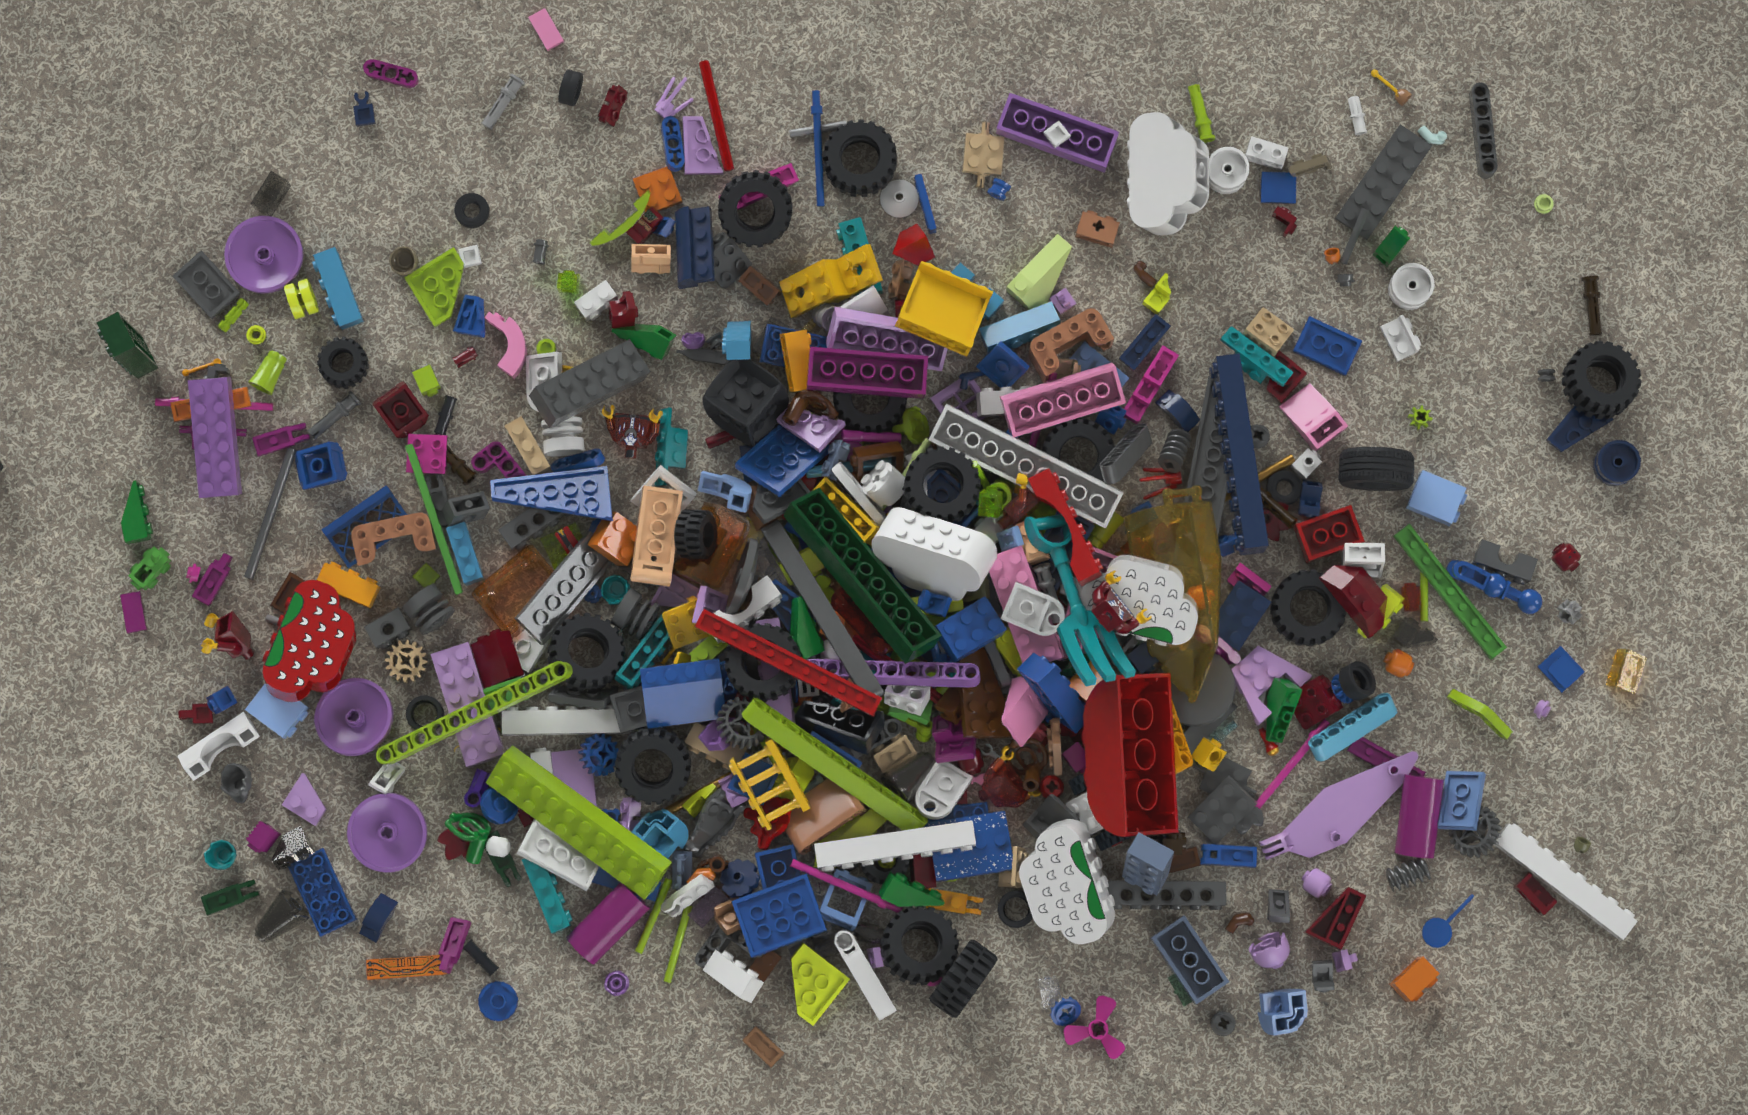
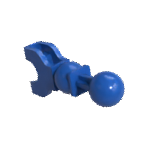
(1495, 585)

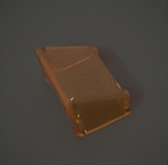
(731, 535)
(512, 587)

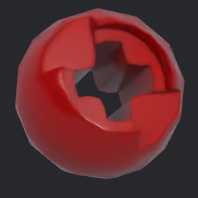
(1045, 792)

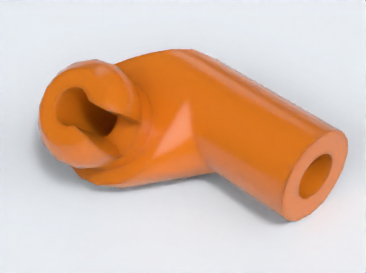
(707, 872)

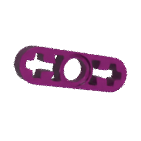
(378, 64)

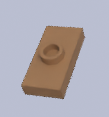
(763, 1046)

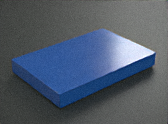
(1327, 346)

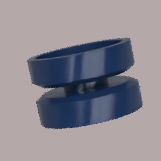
(1608, 471)

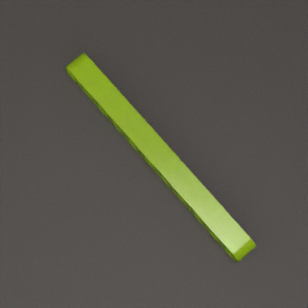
(464, 713)
(833, 766)

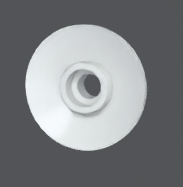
(896, 207)

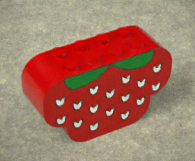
(310, 643)

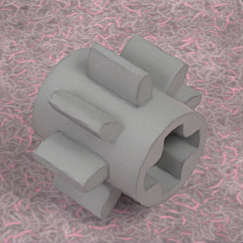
(1569, 611)

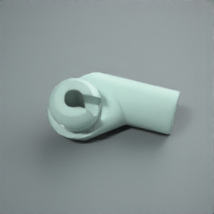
(1432, 138)

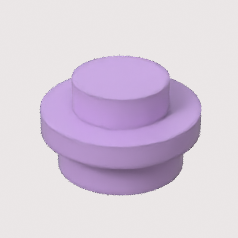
(1542, 709)

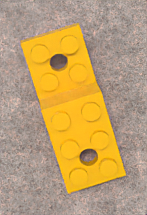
(830, 281)

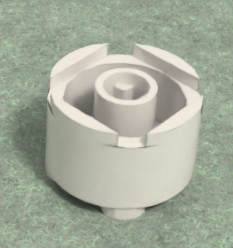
(883, 484)

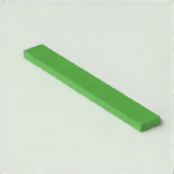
(434, 519)
(1450, 591)

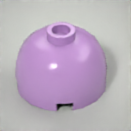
(1271, 951)

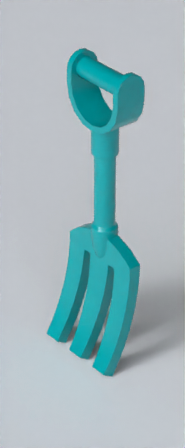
(1080, 620)

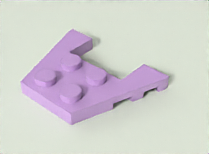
(1255, 676)

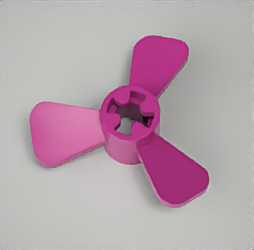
(1104, 1008)

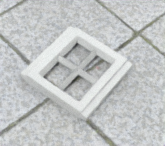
(672, 481)

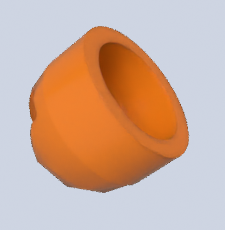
(1332, 255)

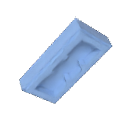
(1010, 538)

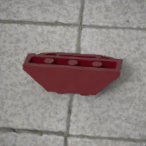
(1358, 596)

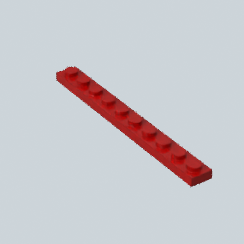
(788, 662)

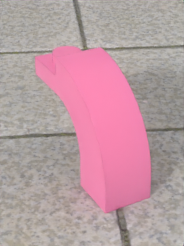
(517, 349)

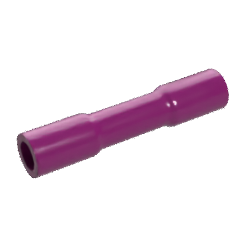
(858, 436)

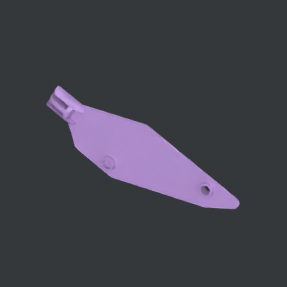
(1340, 810)

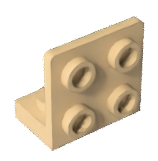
(1268, 331)
(1011, 878)

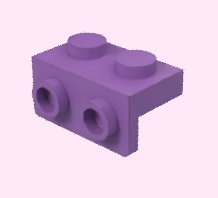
(711, 737)

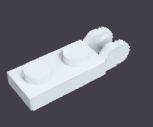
(687, 895)

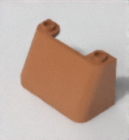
(828, 811)

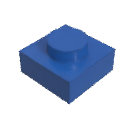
(665, 228)

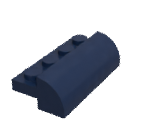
(694, 246)

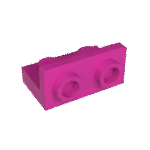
(1249, 578)

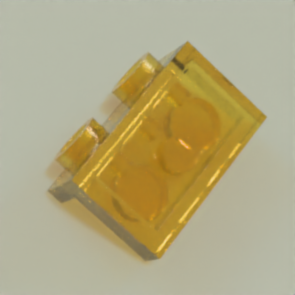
(1626, 670)

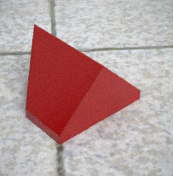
(913, 246)

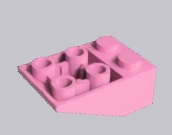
(1313, 417)
(1022, 711)

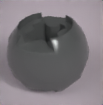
(1258, 428)
(1230, 1027)

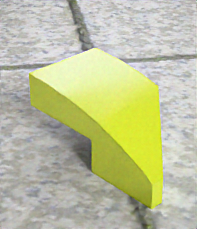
(1158, 296)
(696, 801)

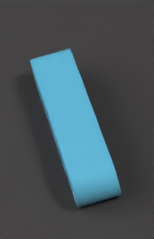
(1352, 727)

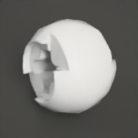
(498, 846)

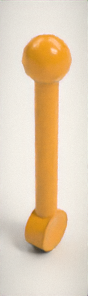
(186, 372)

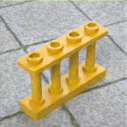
(780, 766)

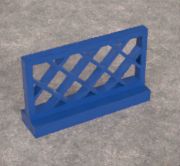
(356, 513)

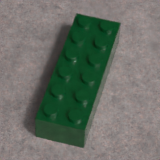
(126, 345)

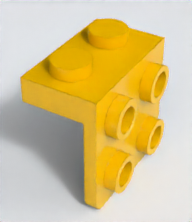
(680, 626)

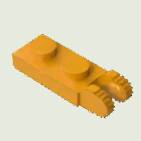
(957, 902)

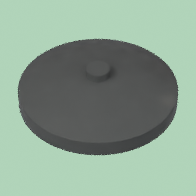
(743, 577)
(1213, 699)

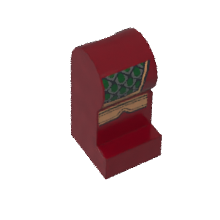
(645, 226)

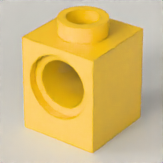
(1209, 753)

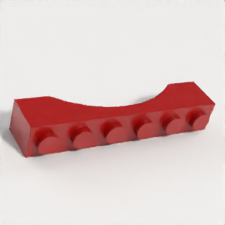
(1082, 562)

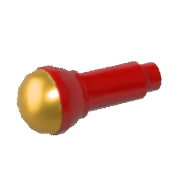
(1271, 747)

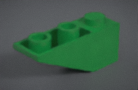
(1391, 245)
(650, 338)
(134, 520)
(804, 630)
(1282, 703)
(905, 893)

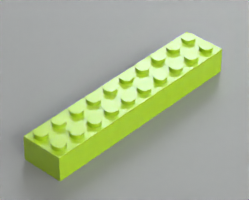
(578, 822)

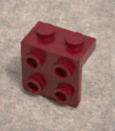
(1316, 702)

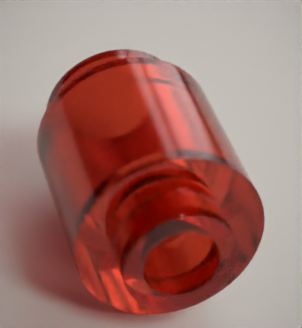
(1412, 597)

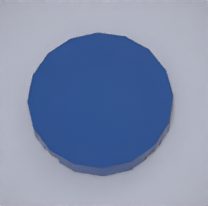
(497, 807)
(503, 1003)

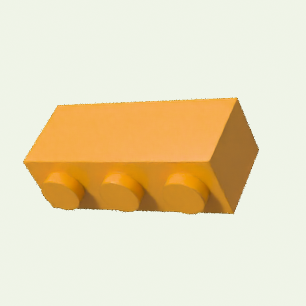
(796, 358)
(350, 584)

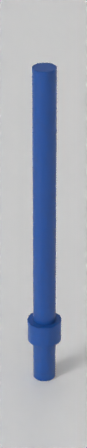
(816, 111)

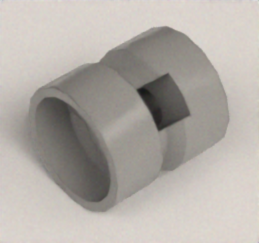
(822, 315)

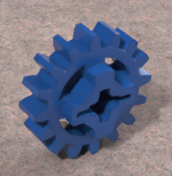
(596, 758)

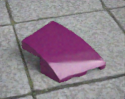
(950, 741)

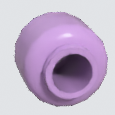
(1316, 883)

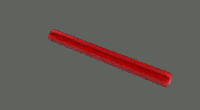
(716, 115)

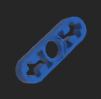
(676, 135)
(582, 460)

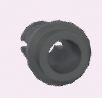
(540, 251)

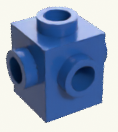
(1112, 419)

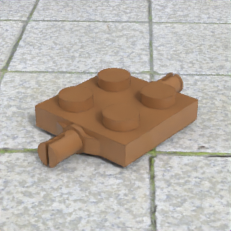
(1054, 746)

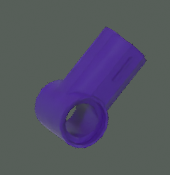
(477, 787)

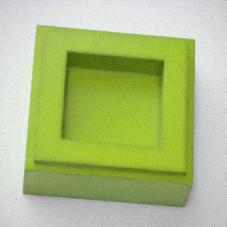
(426, 575)

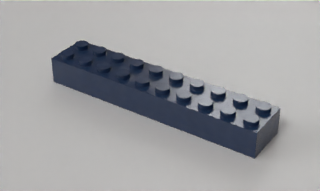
(1239, 454)

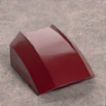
(401, 410)

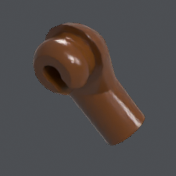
(1143, 275)

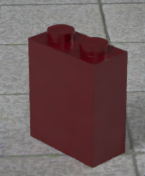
(496, 658)

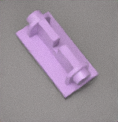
(629, 809)

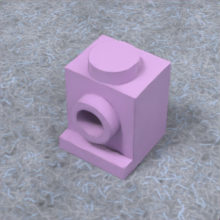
(733, 797)

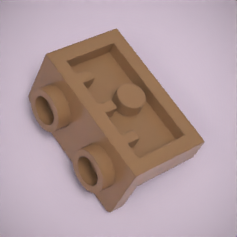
(726, 917)

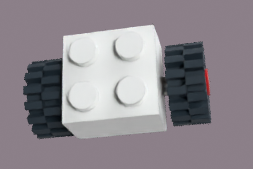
(1082, 810)

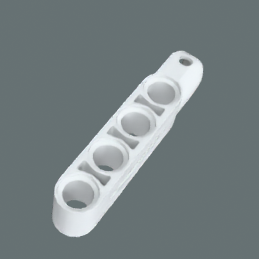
(864, 974)

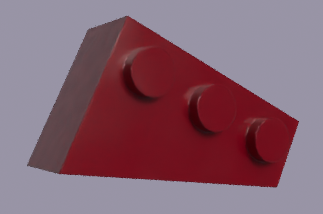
(1337, 919)

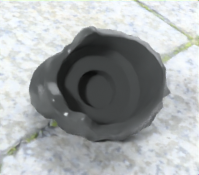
(236, 781)

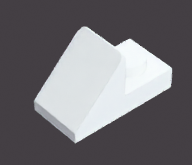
(387, 777)

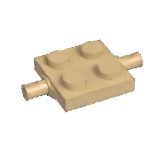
(983, 154)

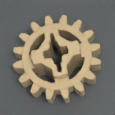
(399, 667)

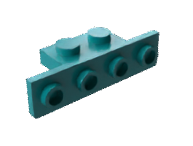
(1254, 359)
(670, 445)

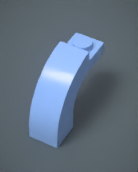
(728, 487)

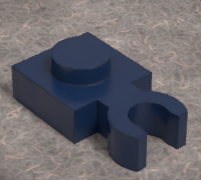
(364, 112)

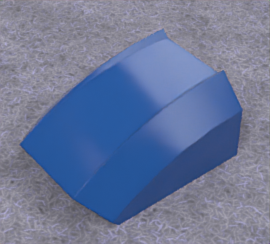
(320, 465)

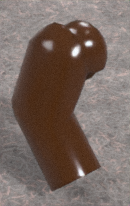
(1239, 919)

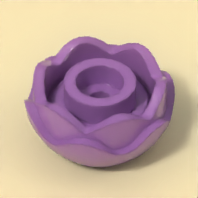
(693, 341)
(619, 989)

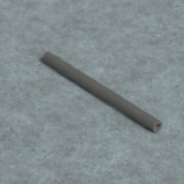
(270, 513)

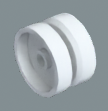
(1224, 159)
(1408, 275)

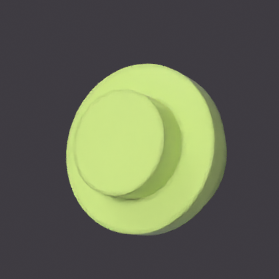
(1543, 204)

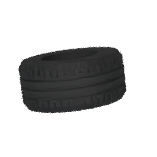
(1376, 468)

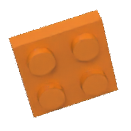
(662, 188)

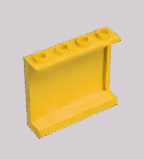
(944, 308)

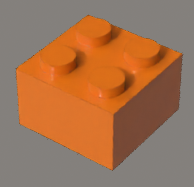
(615, 539)
(1414, 979)

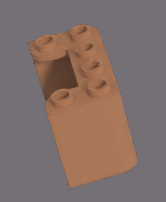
(1084, 326)
(367, 534)

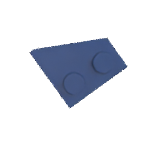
(471, 317)

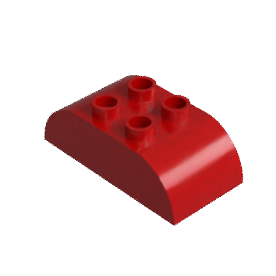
(1131, 755)

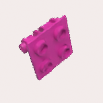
(430, 452)

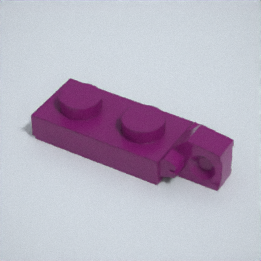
(213, 580)
(453, 943)

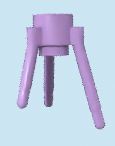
(664, 106)

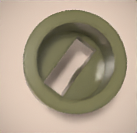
(1582, 844)

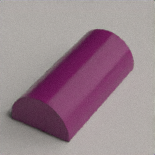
(1419, 816)
(607, 923)

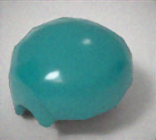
(614, 589)
(220, 855)

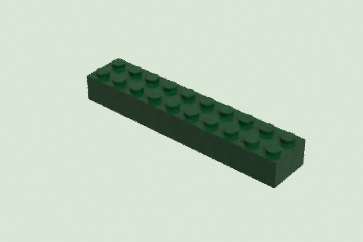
(862, 575)

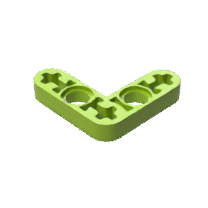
(1482, 711)

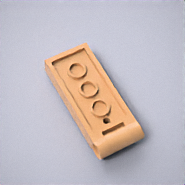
(655, 536)

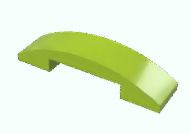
(604, 236)

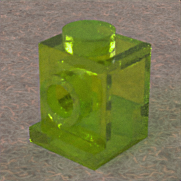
(568, 282)
(986, 506)

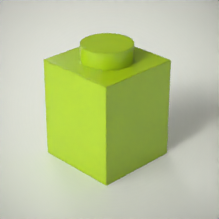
(427, 381)

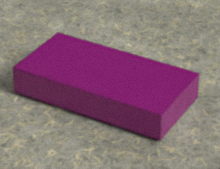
(133, 612)

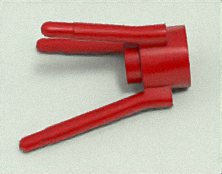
(1169, 478)

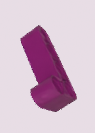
(499, 461)

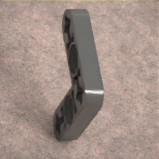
(718, 933)

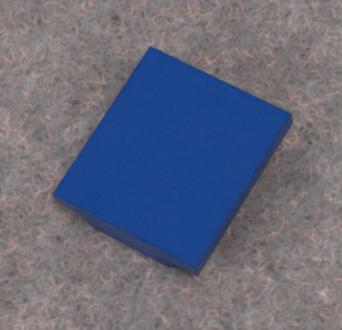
(1278, 187)
(1561, 669)

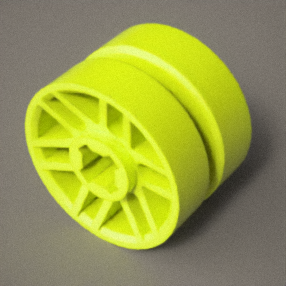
(301, 298)

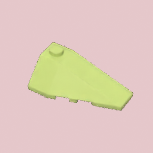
(1038, 278)

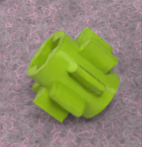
(1419, 412)

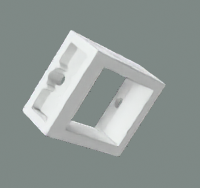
(1366, 555)

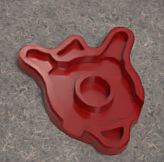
(778, 825)

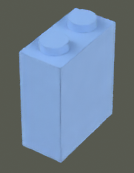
(1437, 498)
(276, 713)

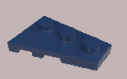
(1574, 428)

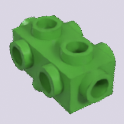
(153, 564)

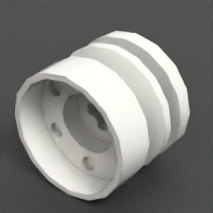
(563, 438)

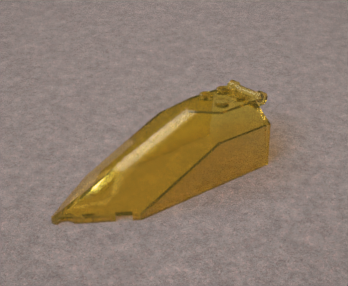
(1188, 540)

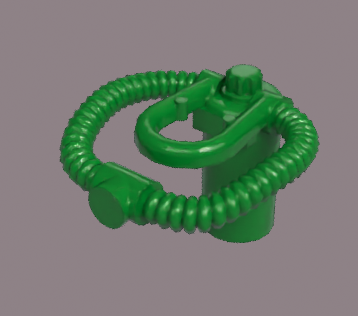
(477, 839)

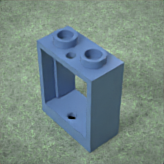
(837, 917)

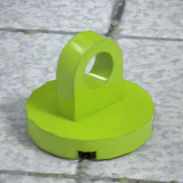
(914, 425)

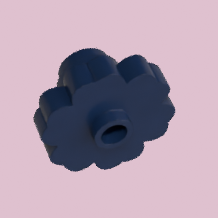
(739, 878)

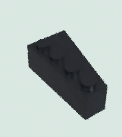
(847, 728)

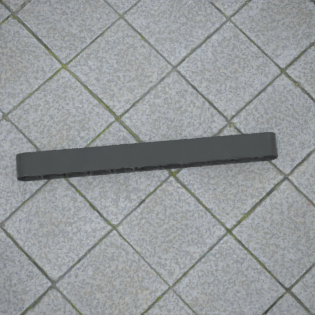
(820, 608)

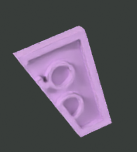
(698, 149)
(814, 429)

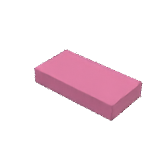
(546, 29)

